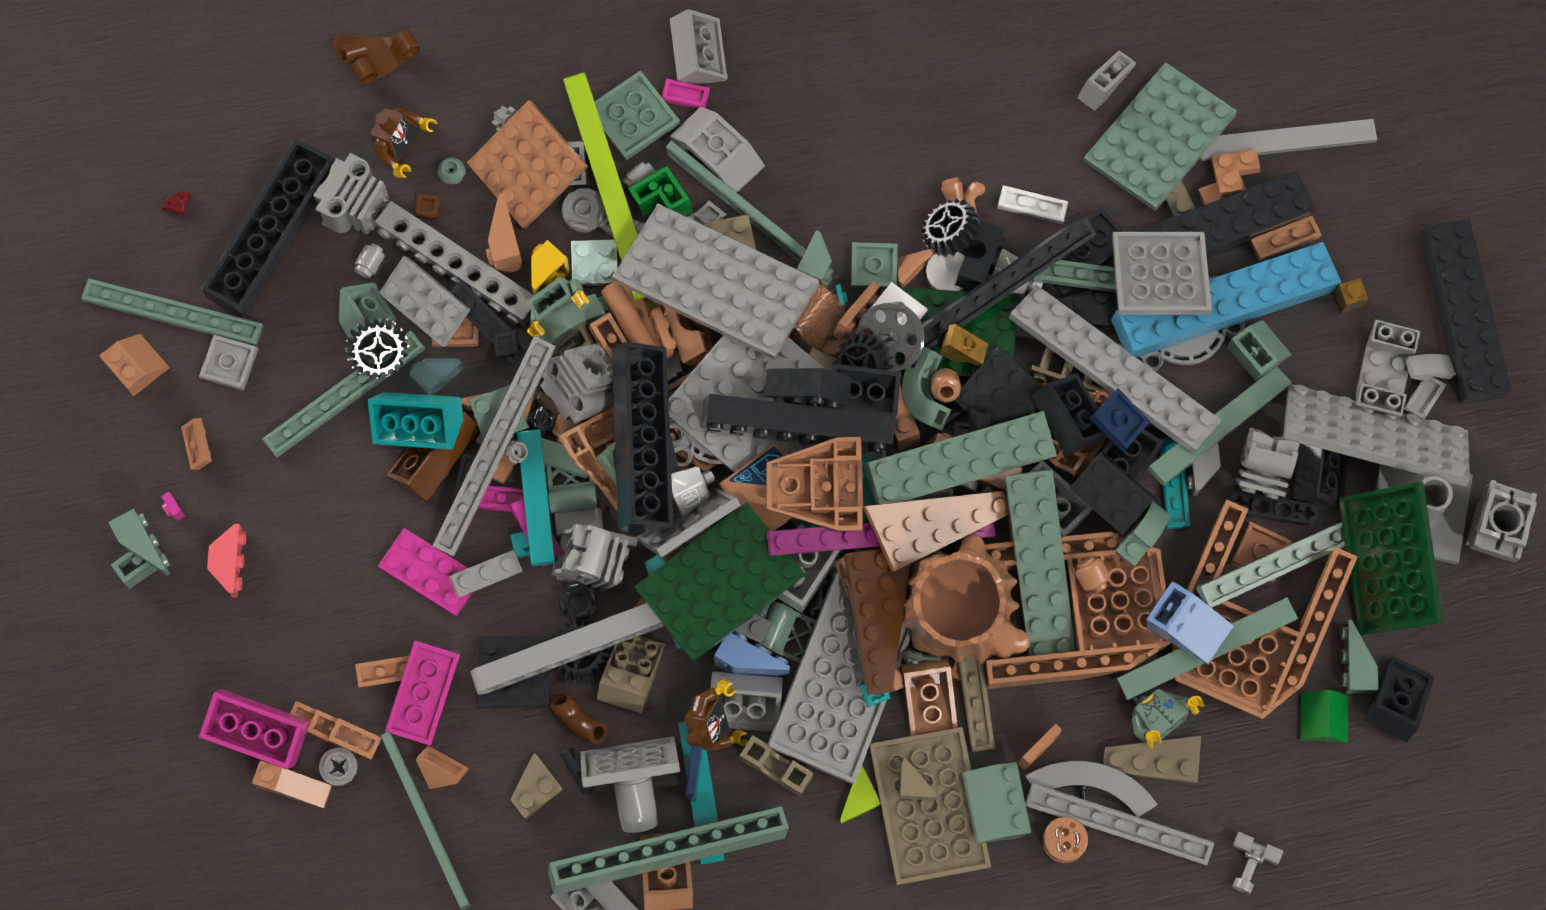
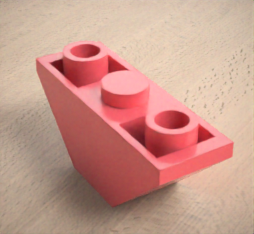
(226, 559)

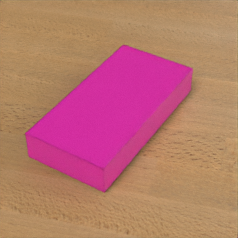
(685, 94)

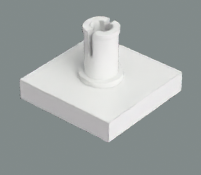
(897, 295)

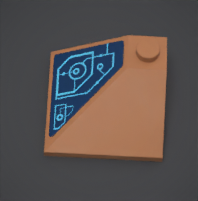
(750, 486)

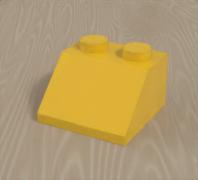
(547, 266)

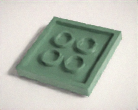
(634, 115)

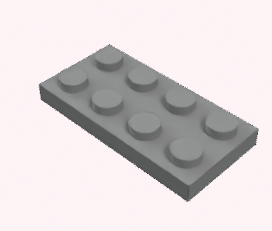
(424, 301)

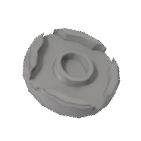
(583, 210)

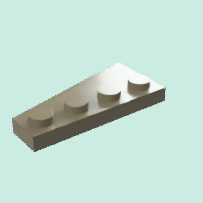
(1165, 761)

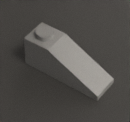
(1106, 80)

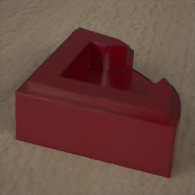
(177, 203)

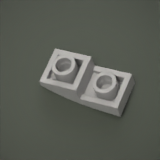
(1430, 365)

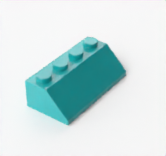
(415, 420)

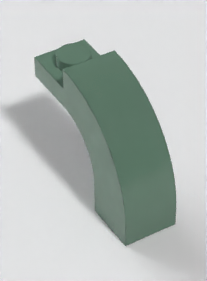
(569, 317)
(918, 394)
(1143, 534)

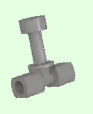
(1255, 854)

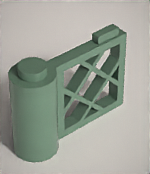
(570, 496)
(778, 633)

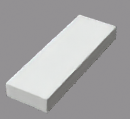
(1032, 205)

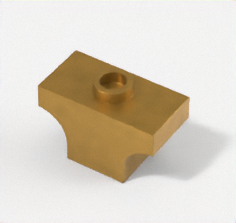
(963, 346)

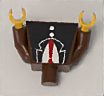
(393, 133)
(708, 722)

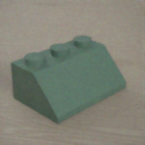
(996, 803)

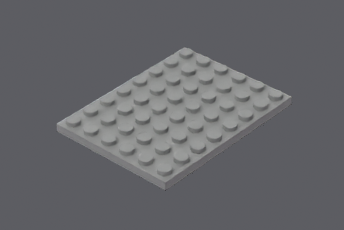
(735, 372)

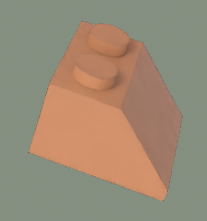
(134, 363)

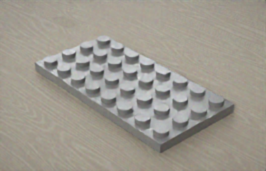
(716, 281)
(1375, 436)
(824, 710)

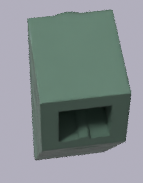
(133, 536)
(1360, 669)

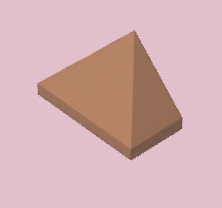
(910, 265)
(439, 769)

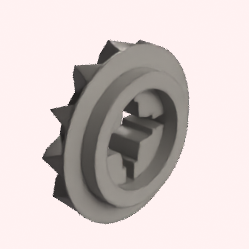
(338, 755)

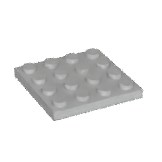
(1161, 273)

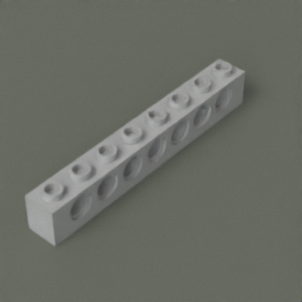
(395, 216)

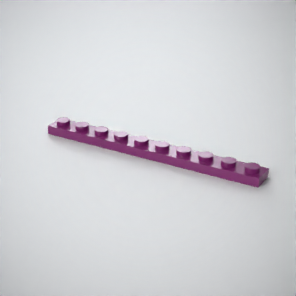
(825, 539)

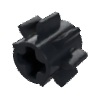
(541, 419)

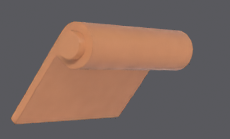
(633, 315)

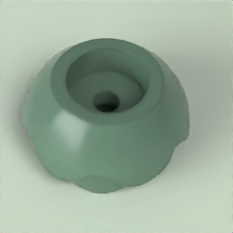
(451, 177)

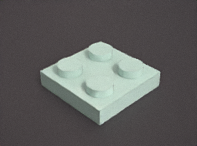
(594, 262)

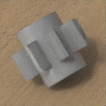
(502, 116)

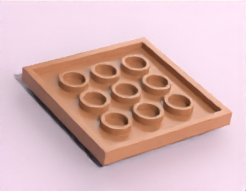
(527, 164)

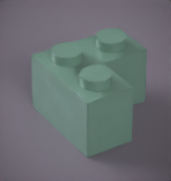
(133, 569)

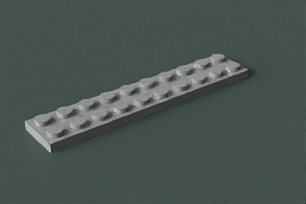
(1114, 368)

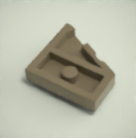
(535, 788)

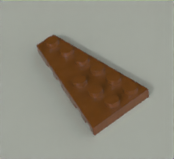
(878, 614)

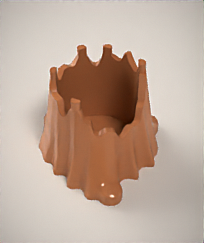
(963, 605)

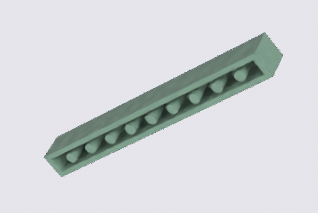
(667, 850)

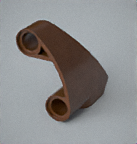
(375, 56)

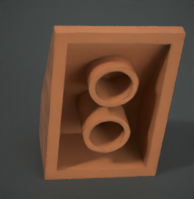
(503, 249)
(929, 696)
(667, 887)

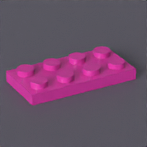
(424, 570)
(422, 692)

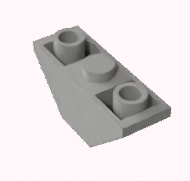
(1203, 470)

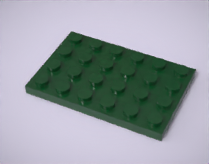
(990, 326)
(1395, 560)
(718, 582)

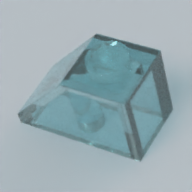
(434, 373)

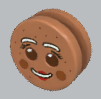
(1065, 840)

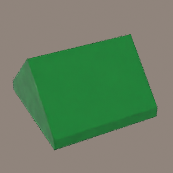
(1324, 716)

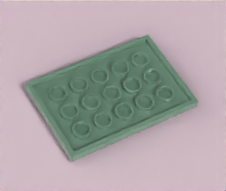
(1160, 136)

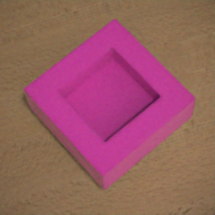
(171, 507)

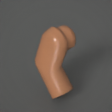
(972, 192)

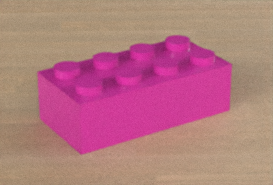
(254, 729)

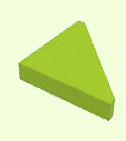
(861, 798)

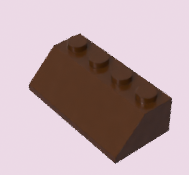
(423, 469)

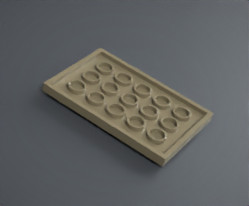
(928, 836)

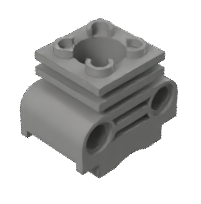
(351, 196)
(580, 382)
(1266, 462)
(1514, 509)
(591, 557)

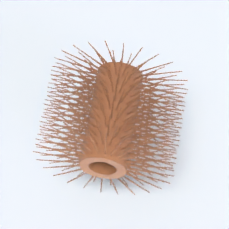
(809, 318)

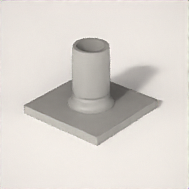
(1445, 504)
(692, 525)
(631, 771)

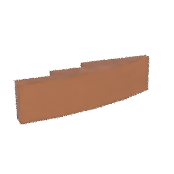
(338, 731)

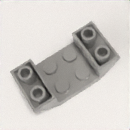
(719, 148)
(1384, 368)

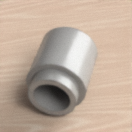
(637, 174)
(369, 260)

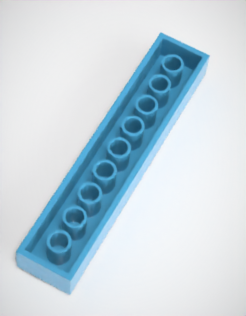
(1236, 299)

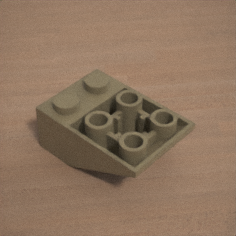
(630, 673)

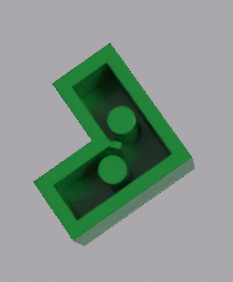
(660, 189)

